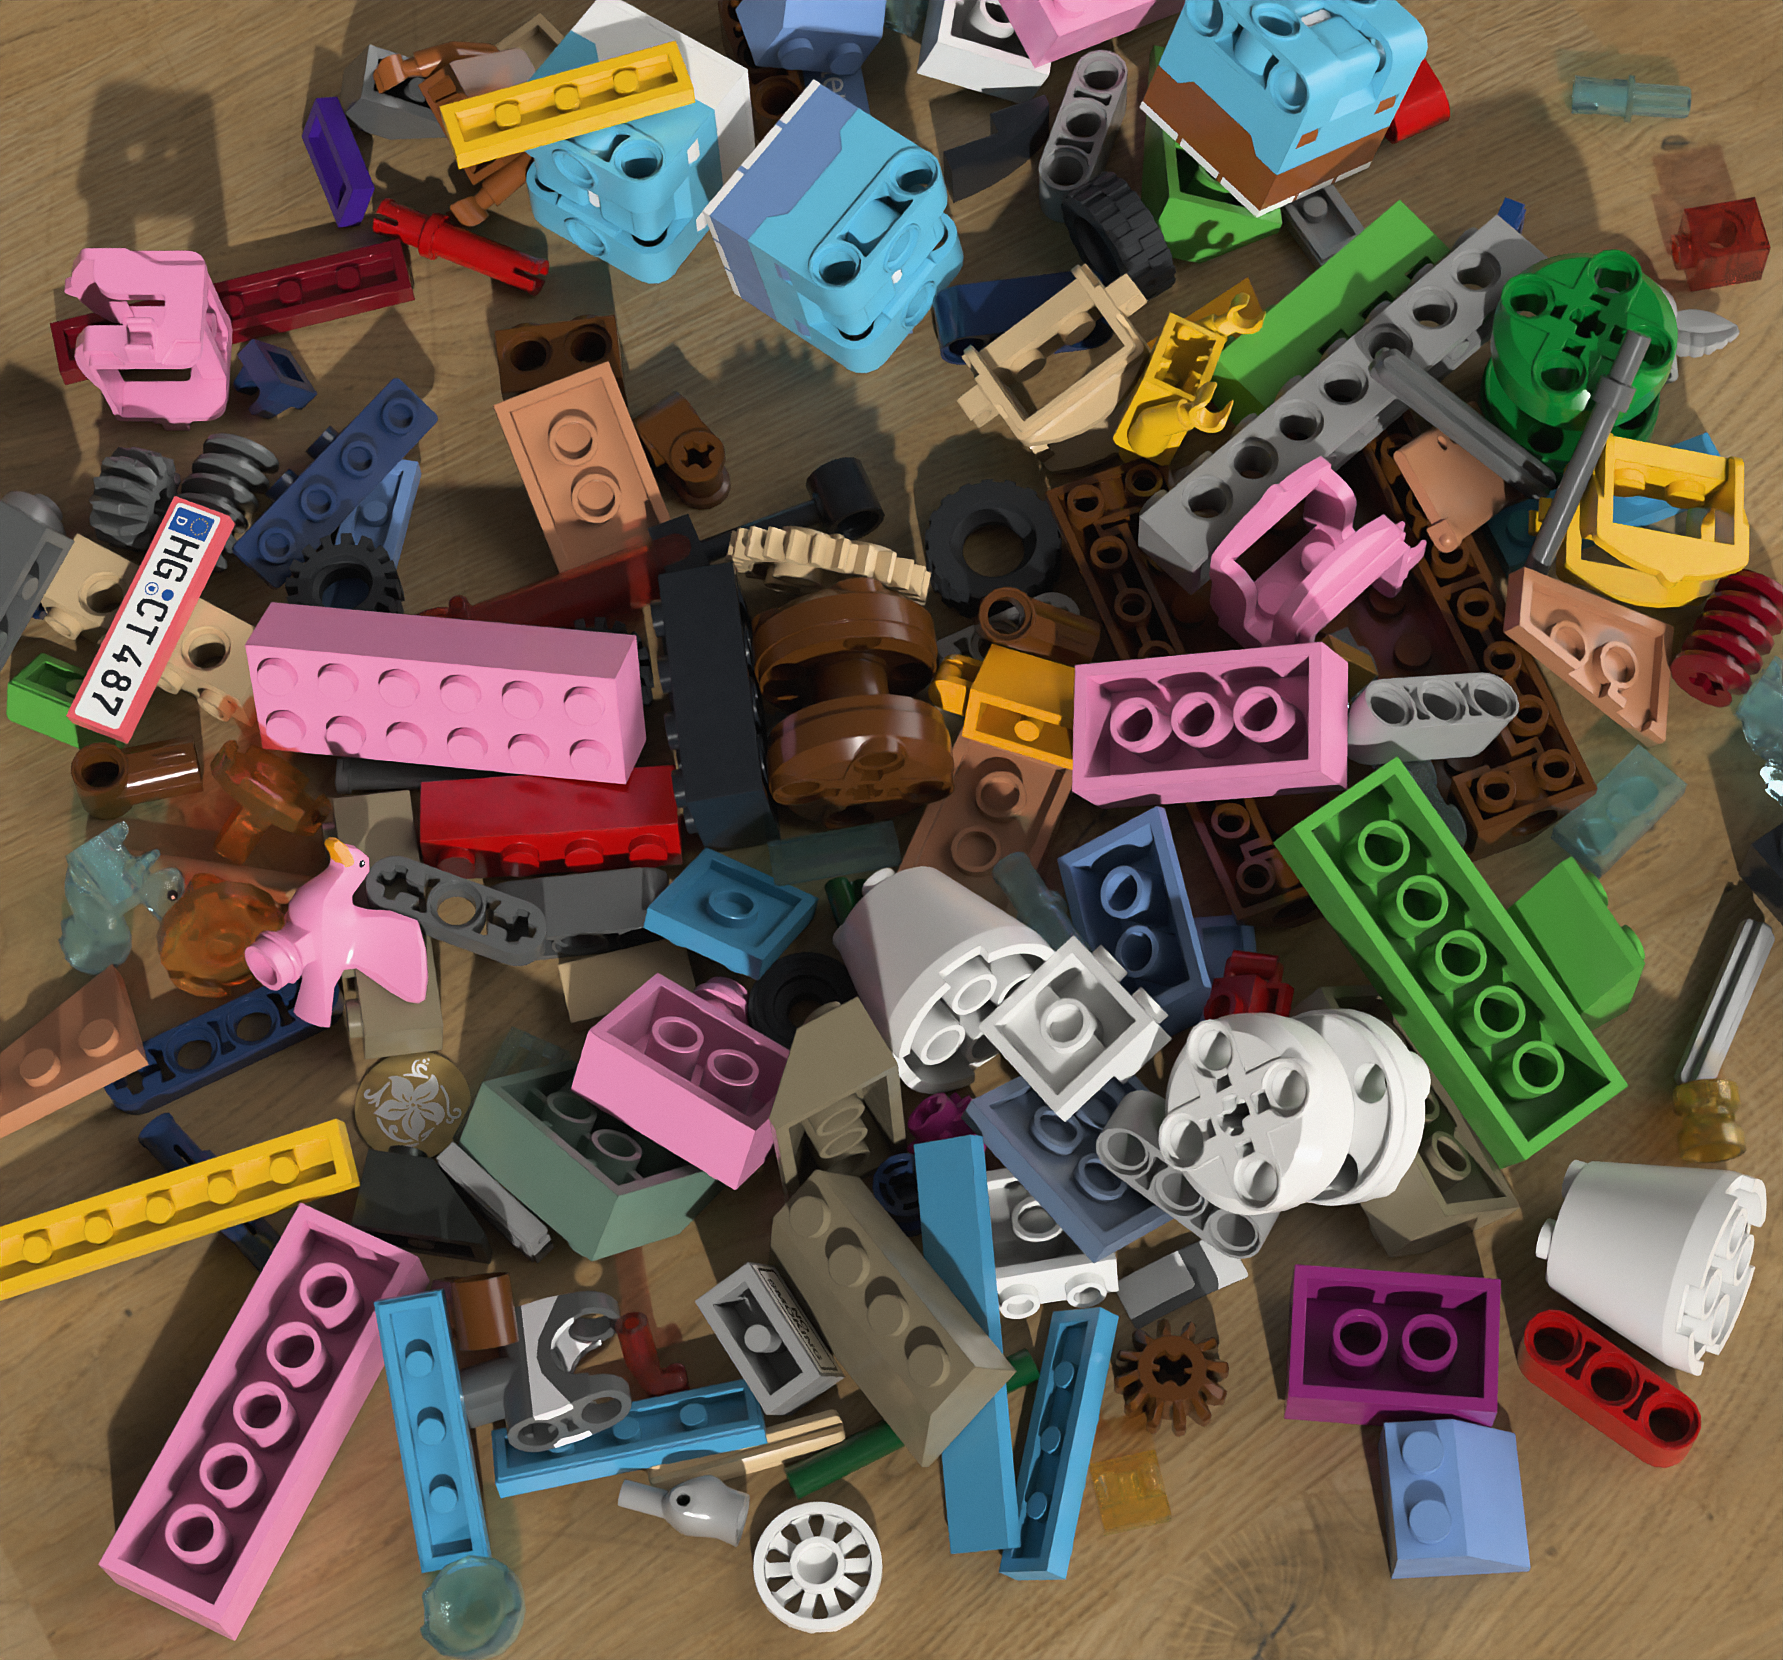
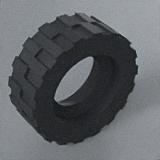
(1118, 234)
(991, 505)

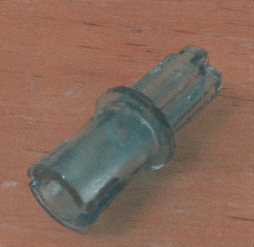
(1629, 98)

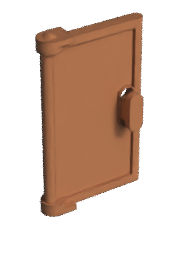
(1452, 486)

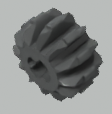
(132, 497)

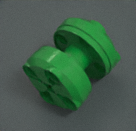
(1550, 363)

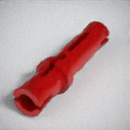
(439, 238)

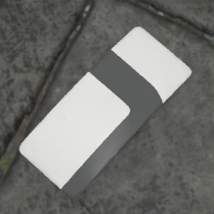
(1177, 1281)

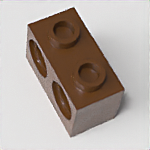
(558, 350)

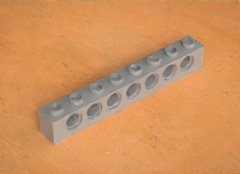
(1336, 430)

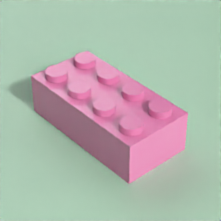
(1211, 726)

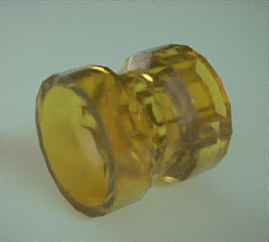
(1709, 1120)

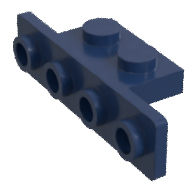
(334, 483)

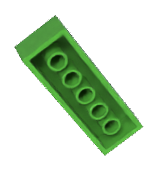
(1450, 964)

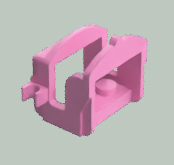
(181, 335)
(1317, 573)

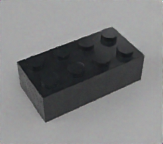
(715, 708)

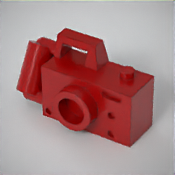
(1245, 988)

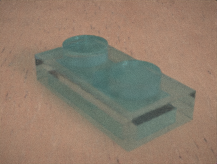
(1620, 812)

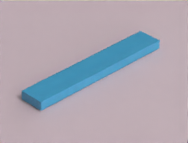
(961, 1251)

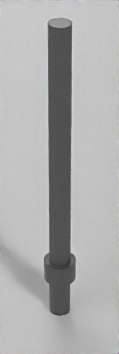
(1612, 395)

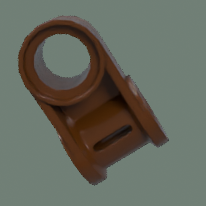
(684, 452)

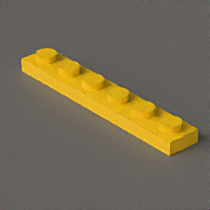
(176, 1207)

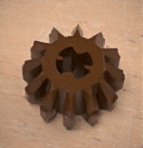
(1173, 1355)

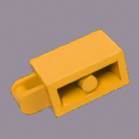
(1011, 702)

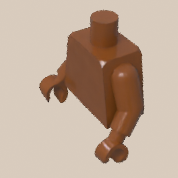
(458, 73)

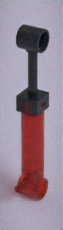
(628, 579)

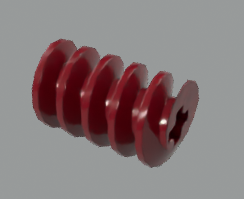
(1730, 638)

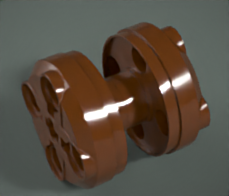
(848, 675)

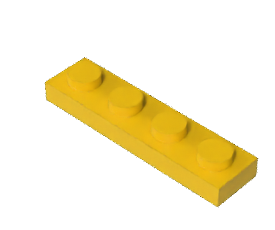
(567, 104)

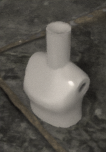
(693, 1508)

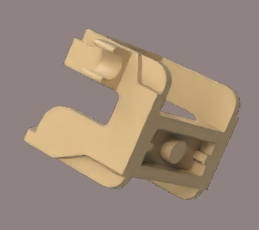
(1081, 421)

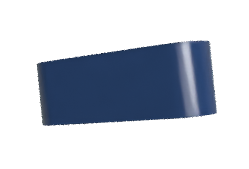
(986, 310)

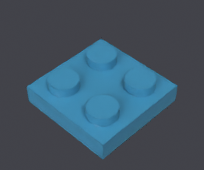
(730, 913)

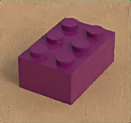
(1391, 1347)

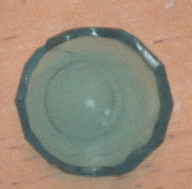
(473, 1609)

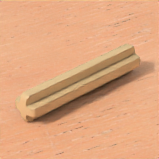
(785, 1444)

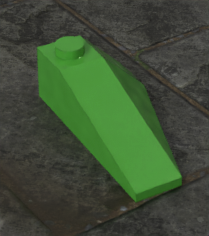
(1189, 204)

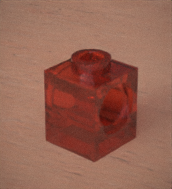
(1730, 224)

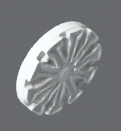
(817, 1567)

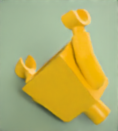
(1178, 385)

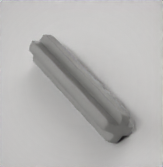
(1726, 1002)

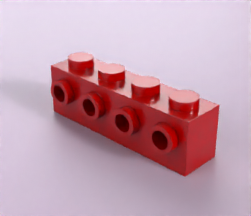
(549, 824)

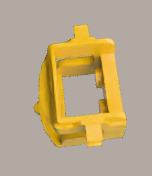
(1669, 566)

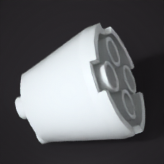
(934, 968)
(1656, 1253)

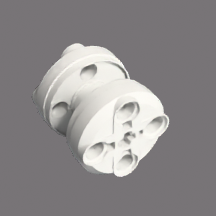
(1289, 1107)

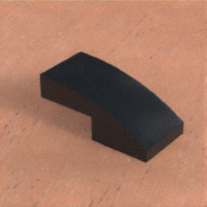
(1013, 140)

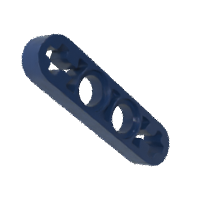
(228, 1050)

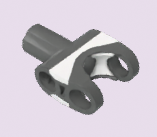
(535, 1379)

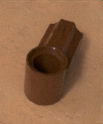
(1042, 629)
(142, 774)
(480, 1309)

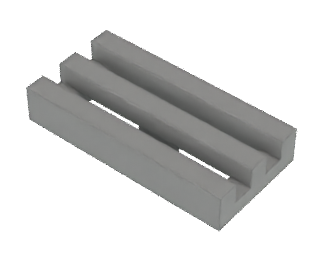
(495, 1204)

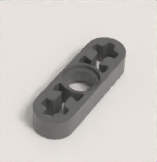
(507, 910)

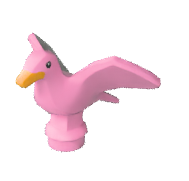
(332, 935)

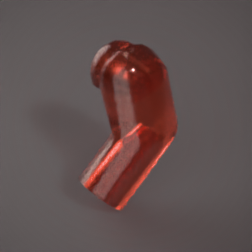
(643, 1360)

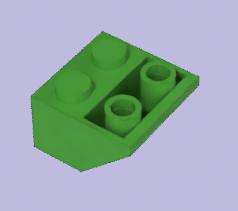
(1581, 942)

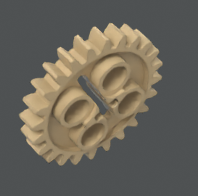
(810, 561)

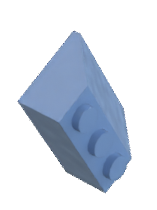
(1134, 903)

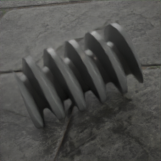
(226, 477)

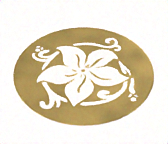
(412, 1103)

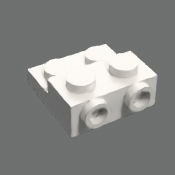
(1076, 1027)
(1036, 1256)

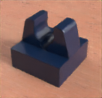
(276, 376)

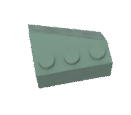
(581, 1166)

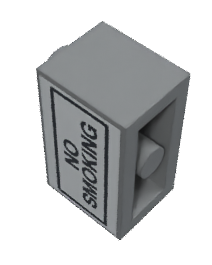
(769, 1339)

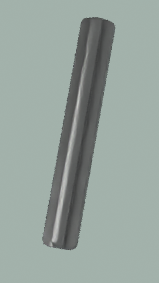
(1461, 423)

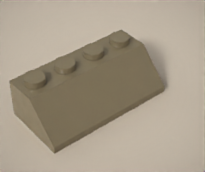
(837, 1099)
(1453, 1177)
(885, 1313)

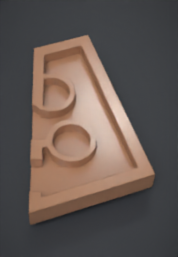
(1597, 648)
(70, 1053)

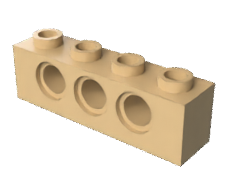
(97, 577)

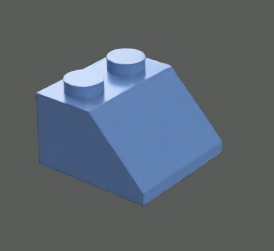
(812, 33)
(1451, 1499)

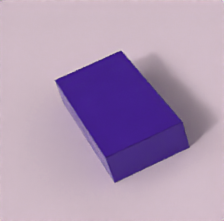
(337, 161)

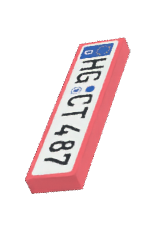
(150, 620)

